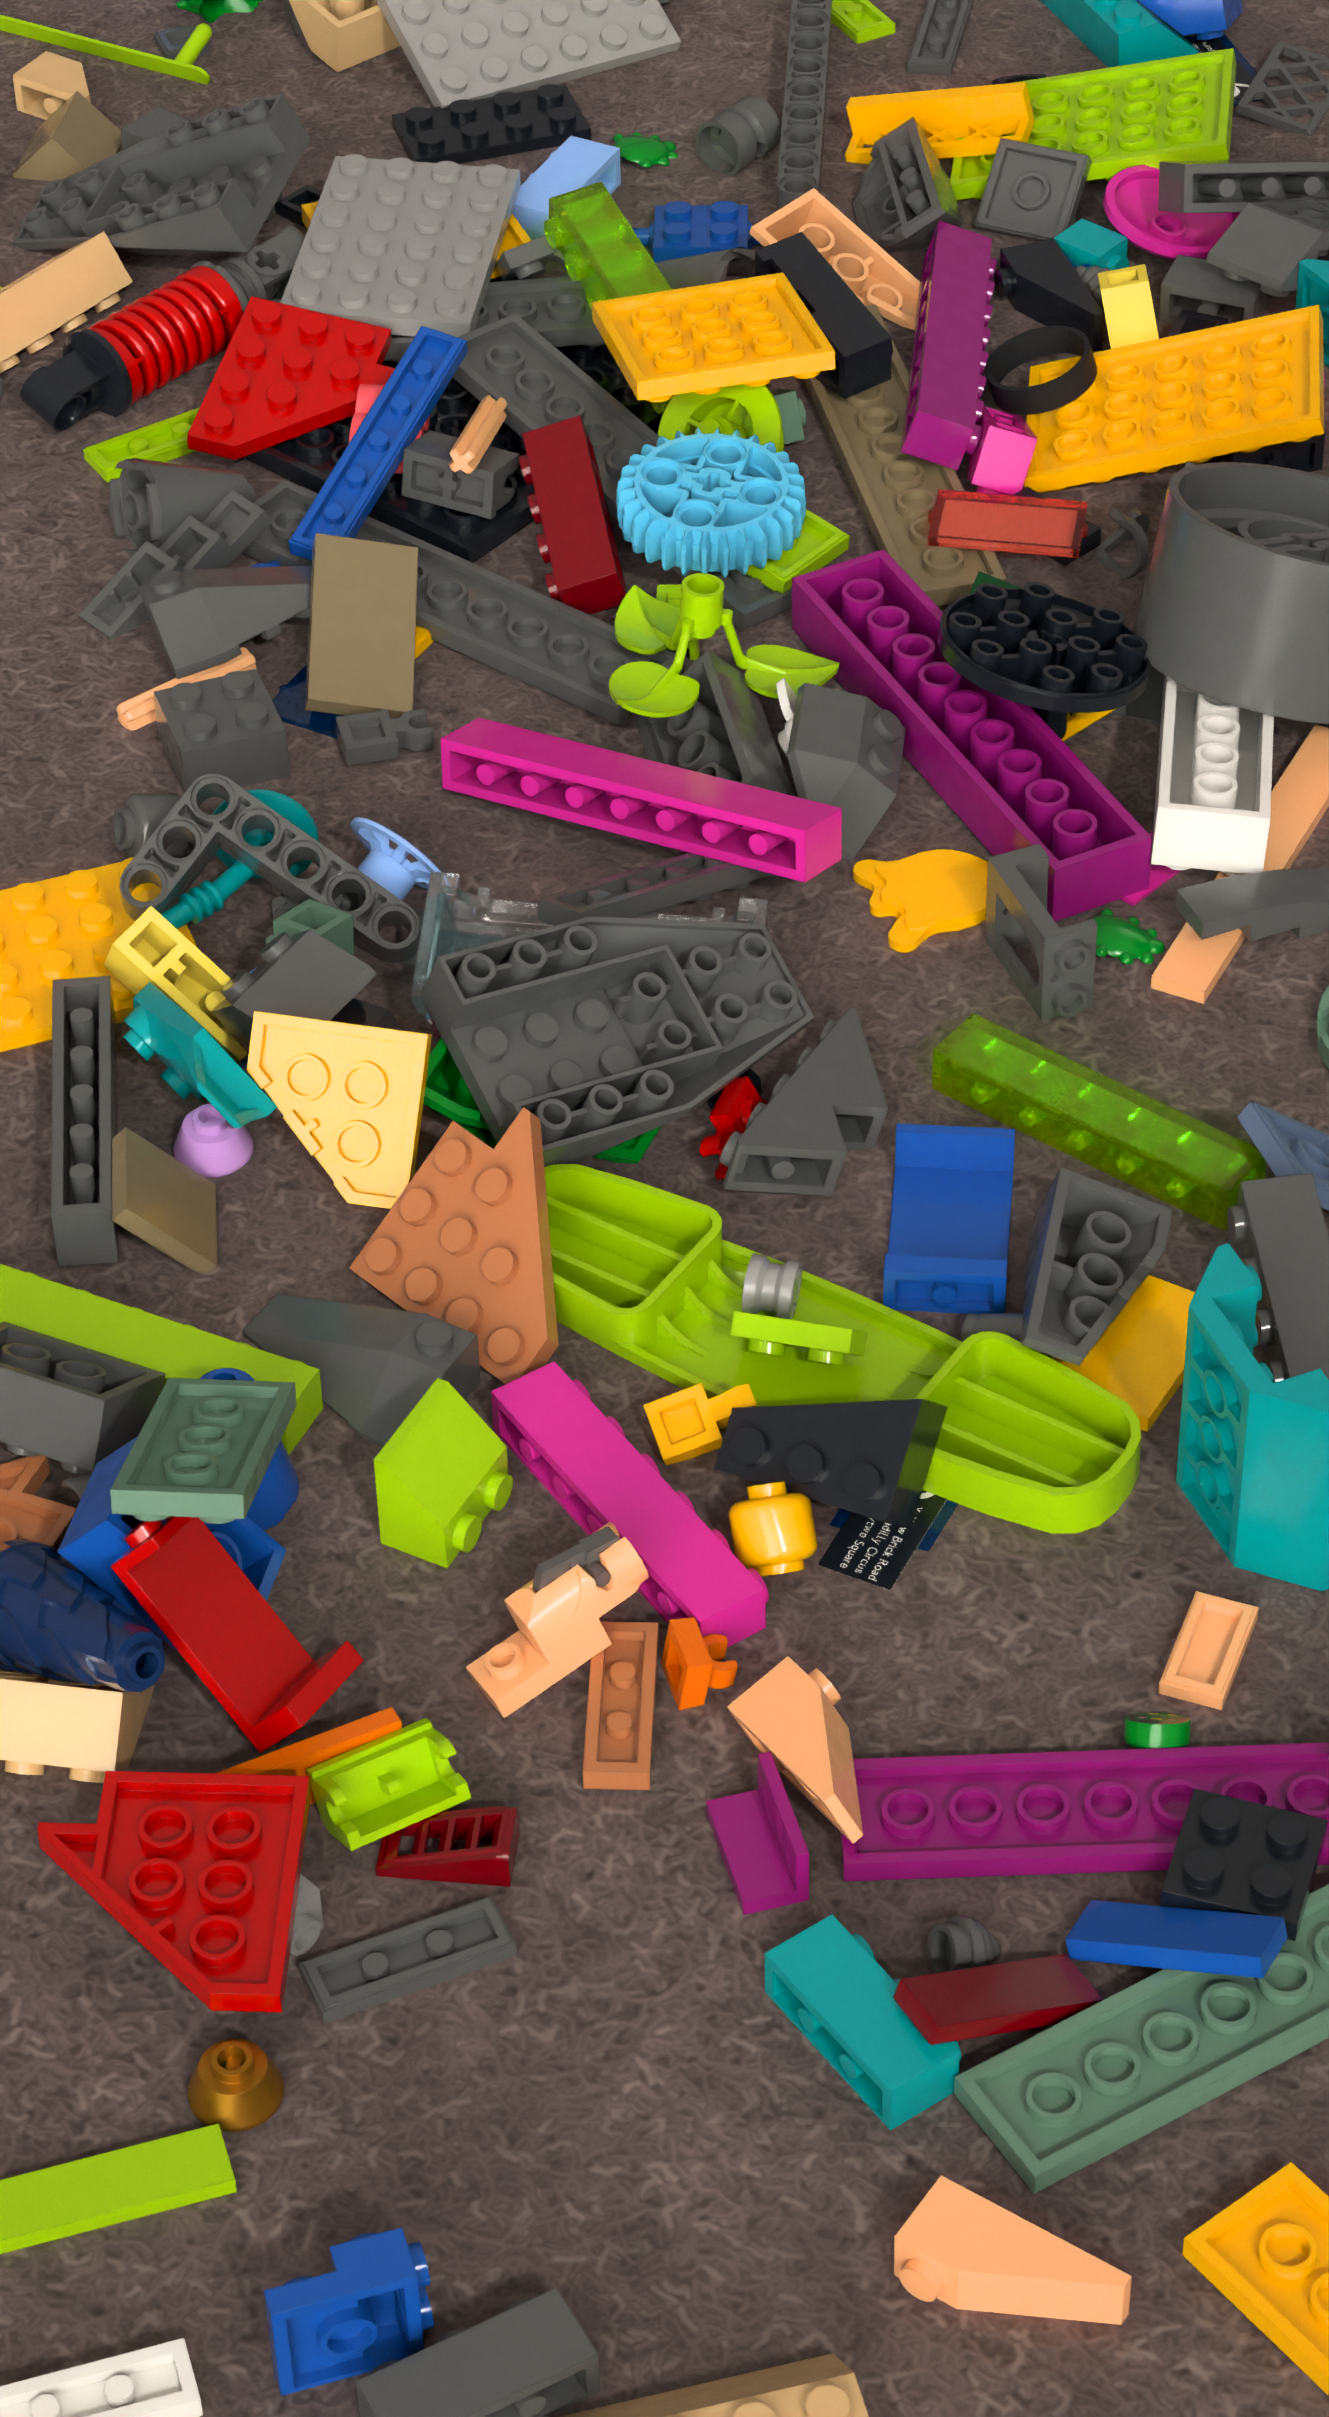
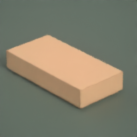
(1208, 1650)

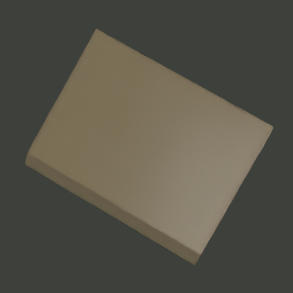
(69, 142)

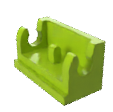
(387, 1784)

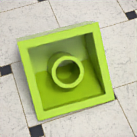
(440, 1478)

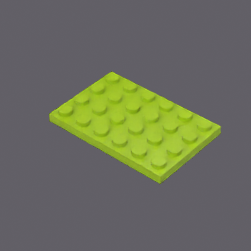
(1126, 117)

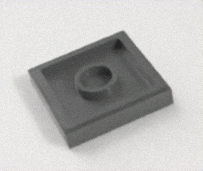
(1032, 191)

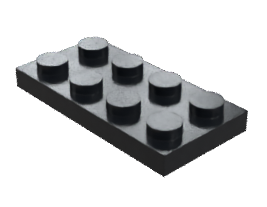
(491, 126)

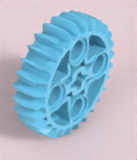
(711, 502)

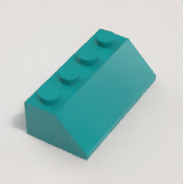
(1121, 30)

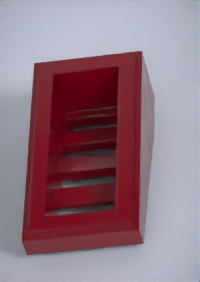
(470, 1865)

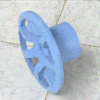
(390, 866)

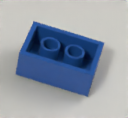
(97, 1540)

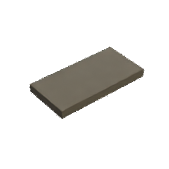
(361, 626)

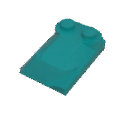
(193, 1058)

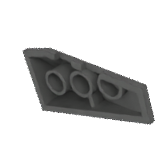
(209, 612)
(1086, 1262)

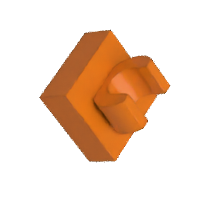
(693, 1663)

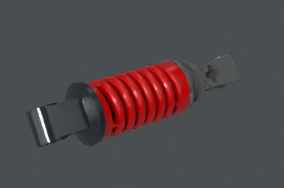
(158, 335)

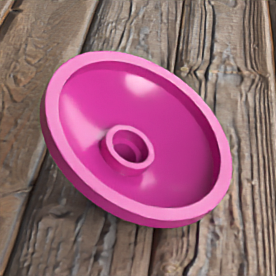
(1133, 210)

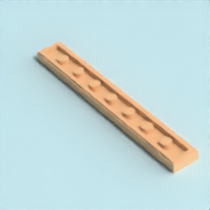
(1297, 805)

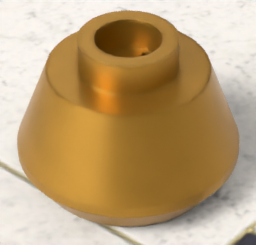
(235, 2086)

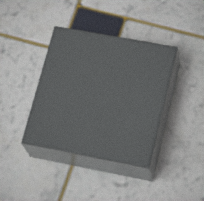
(172, 40)

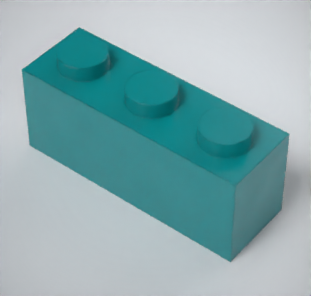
(849, 2014)

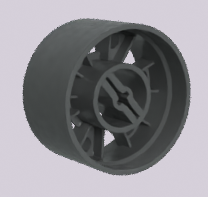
(1242, 588)

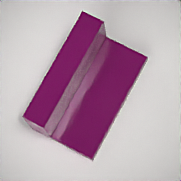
(761, 1843)

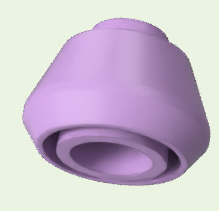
(211, 1143)

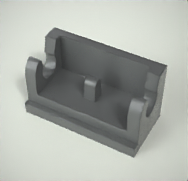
(431, 479)

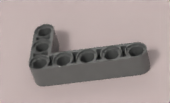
(270, 862)

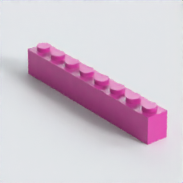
(643, 799)

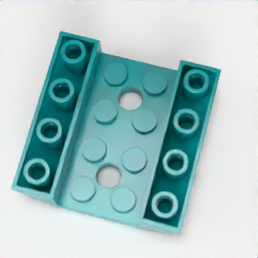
(1252, 1445)

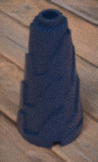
(69, 1626)

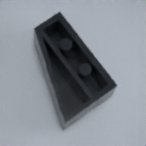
(859, 340)
(840, 1454)

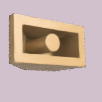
(48, 84)

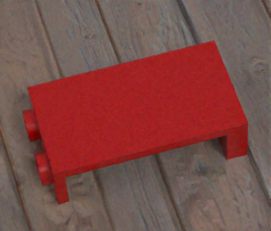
(228, 1629)

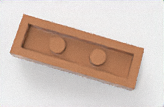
(622, 1708)

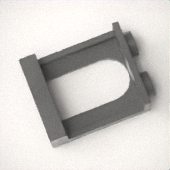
(1019, 917)

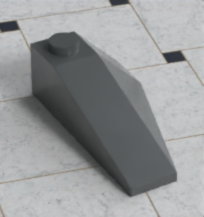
(368, 1357)

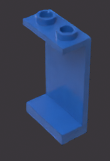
(950, 1219)

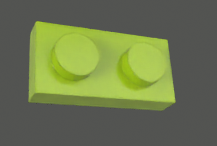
(823, 1342)

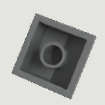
(297, 978)

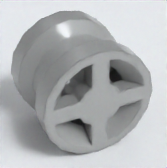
(771, 1287)

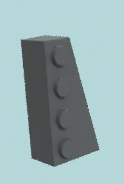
(1286, 1241)

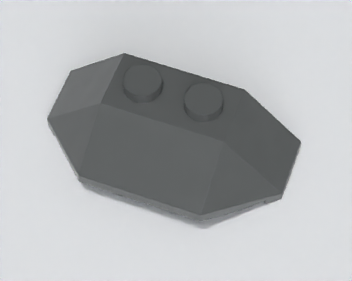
(904, 192)
(846, 757)

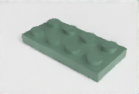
(203, 1450)

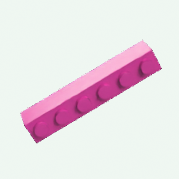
(605, 1480)

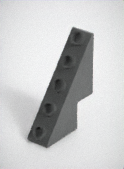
(811, 1118)

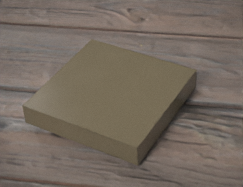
(164, 1202)

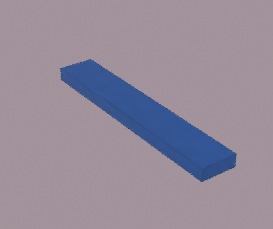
(381, 439)

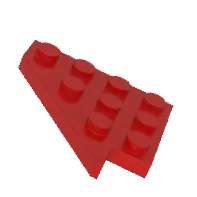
(286, 377)
(198, 1875)

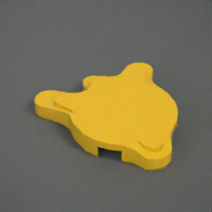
(926, 893)

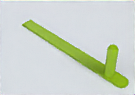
(180, 67)

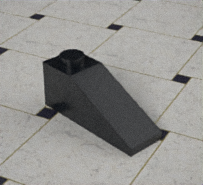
(1048, 289)

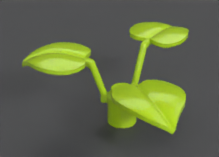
(653, 625)

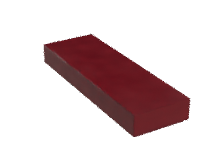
(995, 1998)

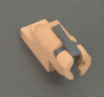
(559, 1618)

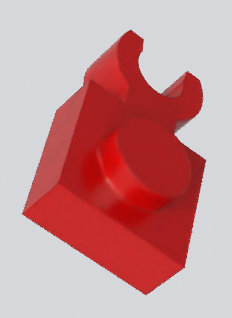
(728, 1116)

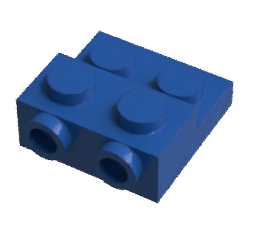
(352, 2317)

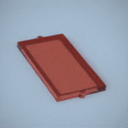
(1008, 523)

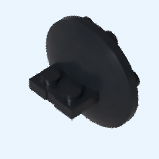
(1044, 650)

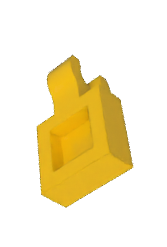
(689, 1422)

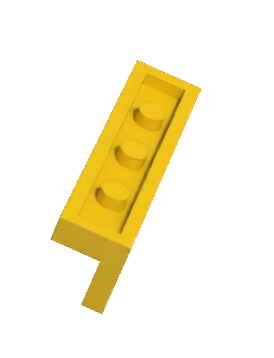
(944, 116)

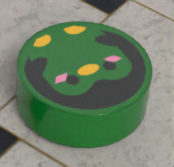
(1157, 1730)

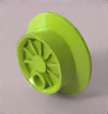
(730, 409)

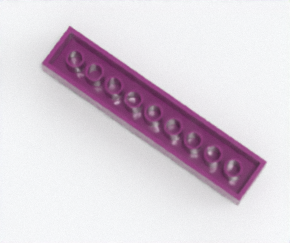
(977, 750)

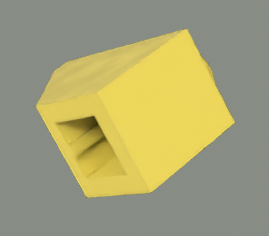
(1128, 306)

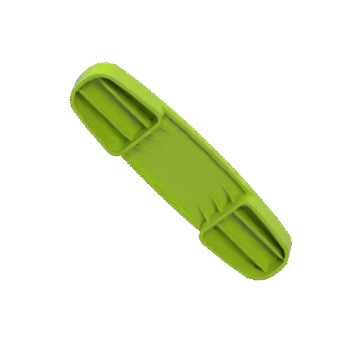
(662, 1291)

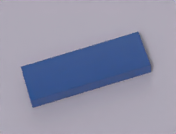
(1177, 1938)

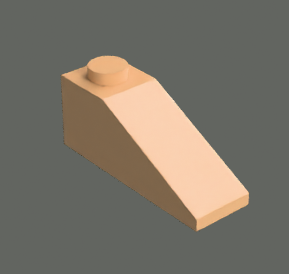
(807, 1738)
(999, 2263)

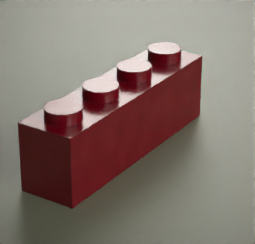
(574, 517)

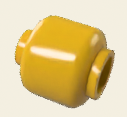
(773, 1529)

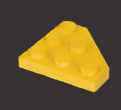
(347, 1097)

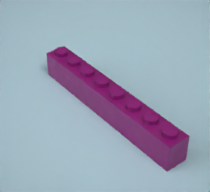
(949, 347)

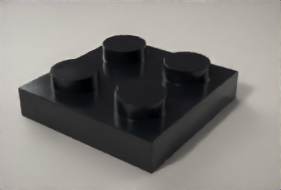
(1244, 1859)

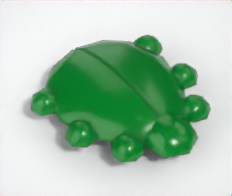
(645, 150)
(1125, 938)

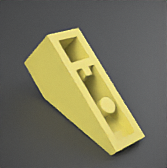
(162, 955)

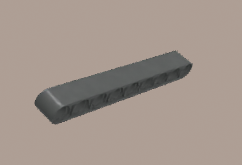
(804, 100)

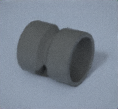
(738, 135)

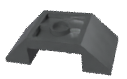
(1270, 242)

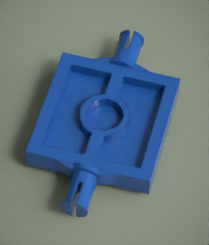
(696, 229)

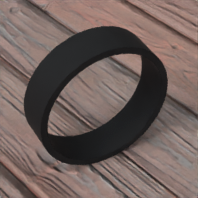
(1048, 395)

